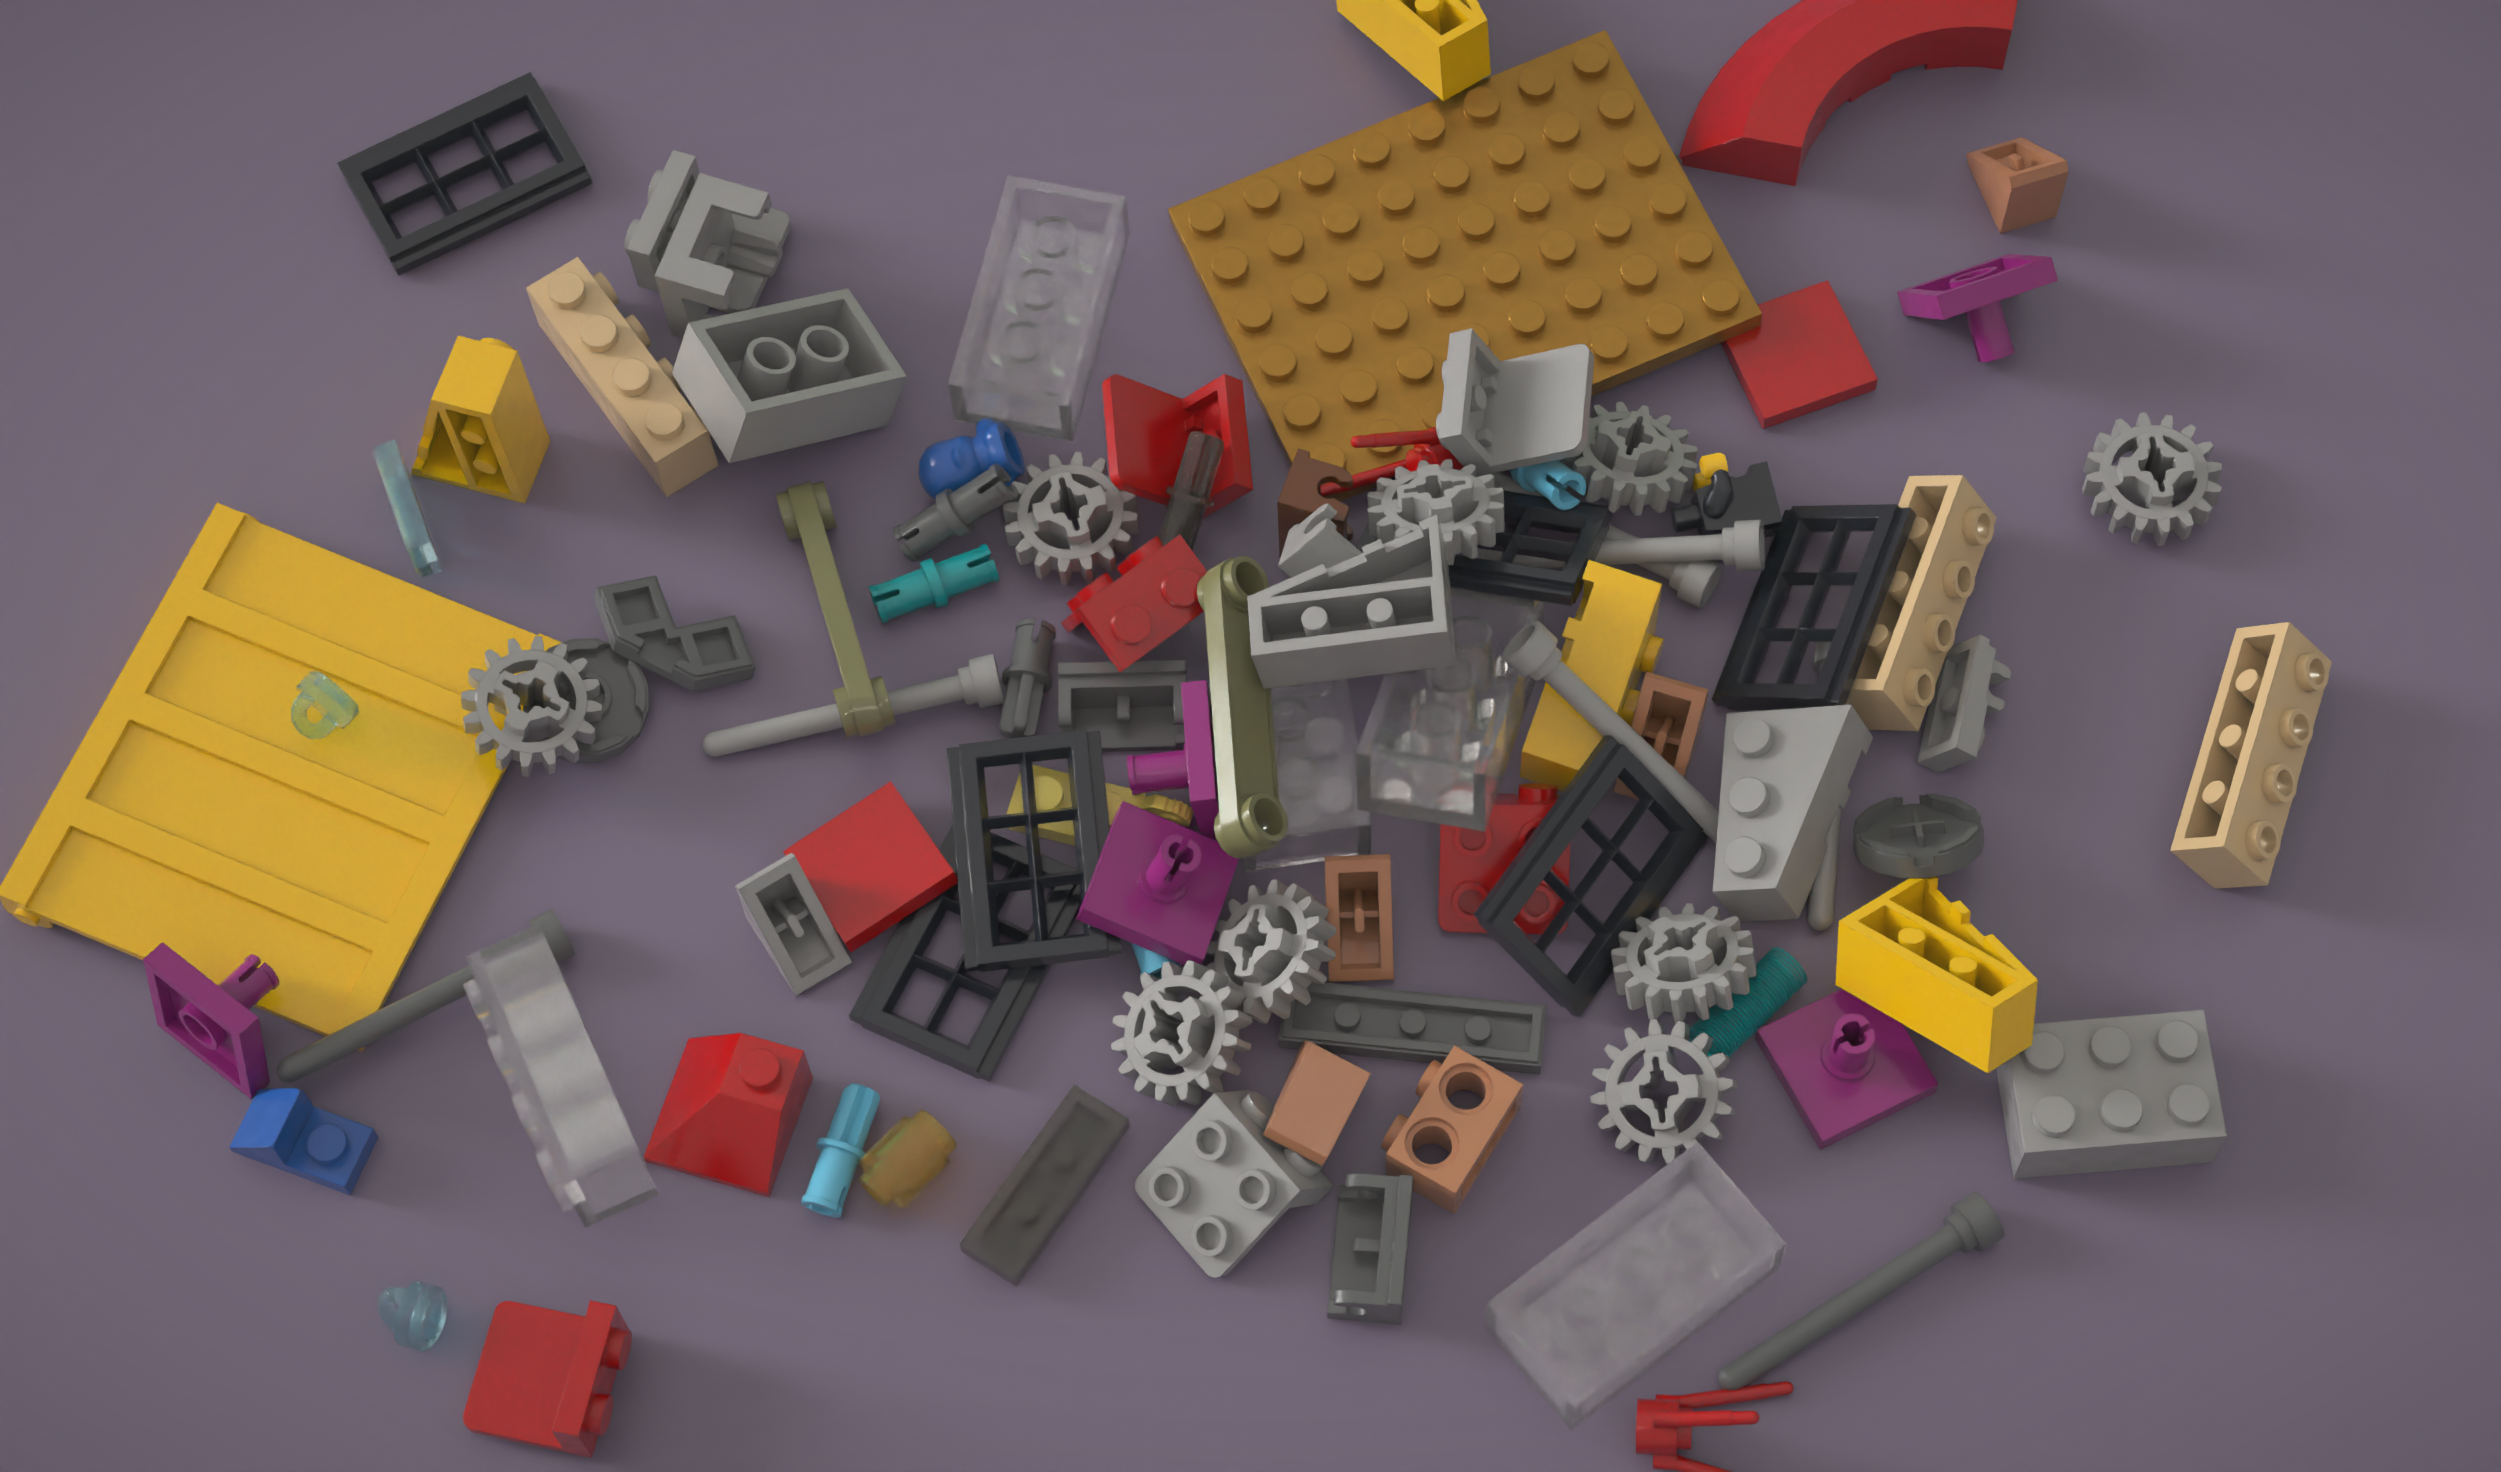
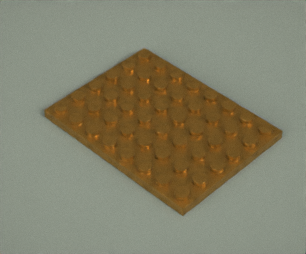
(1508, 210)

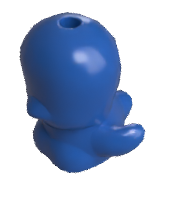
(963, 458)

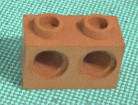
(1465, 1134)

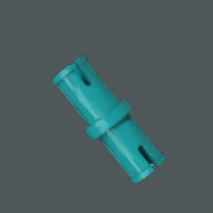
(933, 583)

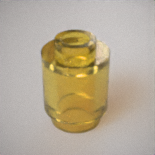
(906, 1159)

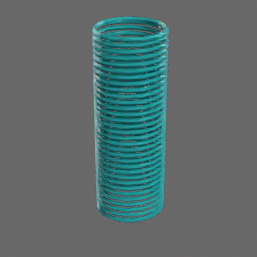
(1783, 972)

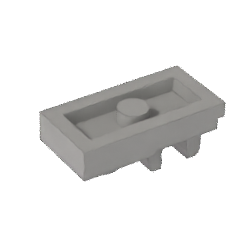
(1960, 704)

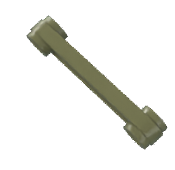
(862, 700)
(1242, 714)

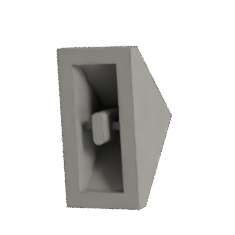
(792, 924)

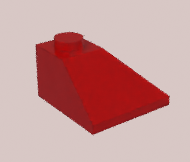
(731, 1111)

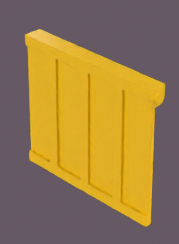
(232, 832)

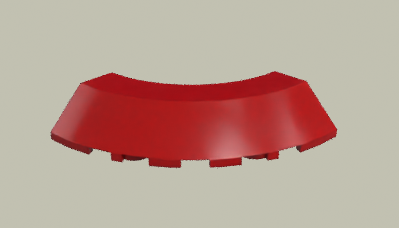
(1814, 58)

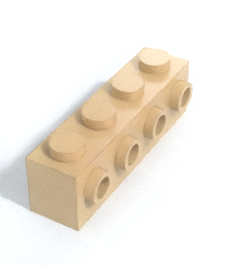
(622, 375)
(1922, 602)
(2251, 756)

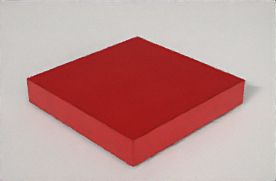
(1800, 357)
(872, 866)

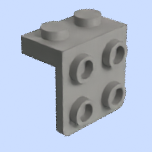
(667, 197)
(1513, 408)
(1226, 1182)

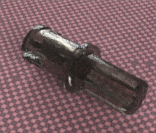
(1192, 488)

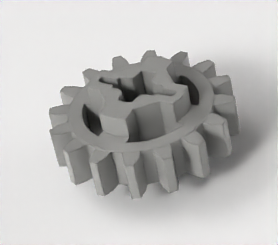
(1634, 459)
(2134, 494)
(1466, 506)
(1046, 534)
(539, 682)
(1269, 952)
(1679, 963)
(1199, 1044)
(1635, 1094)

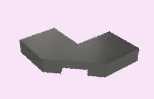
(689, 655)

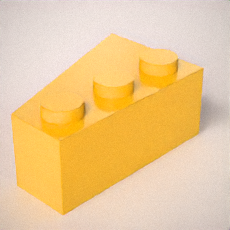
(1432, 39)
(483, 423)
(1608, 650)
(1937, 973)

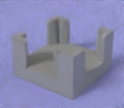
(706, 242)

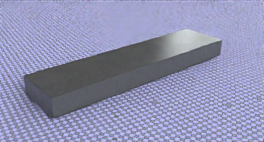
(1417, 1026)

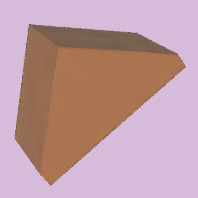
(2019, 182)
(1669, 720)
(1362, 913)
(1315, 1102)

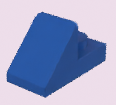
(304, 1140)

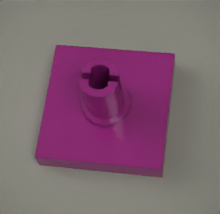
(1978, 295)
(1185, 768)
(1158, 885)
(211, 1017)
(1844, 1065)

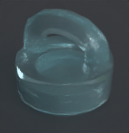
(326, 698)
(418, 1315)

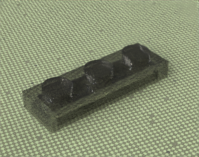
(1045, 1185)

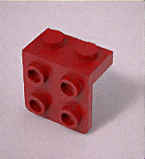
(1151, 430)
(1144, 604)
(1477, 859)
(548, 1376)

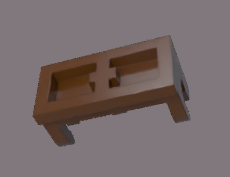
(1303, 495)

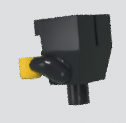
(1726, 499)

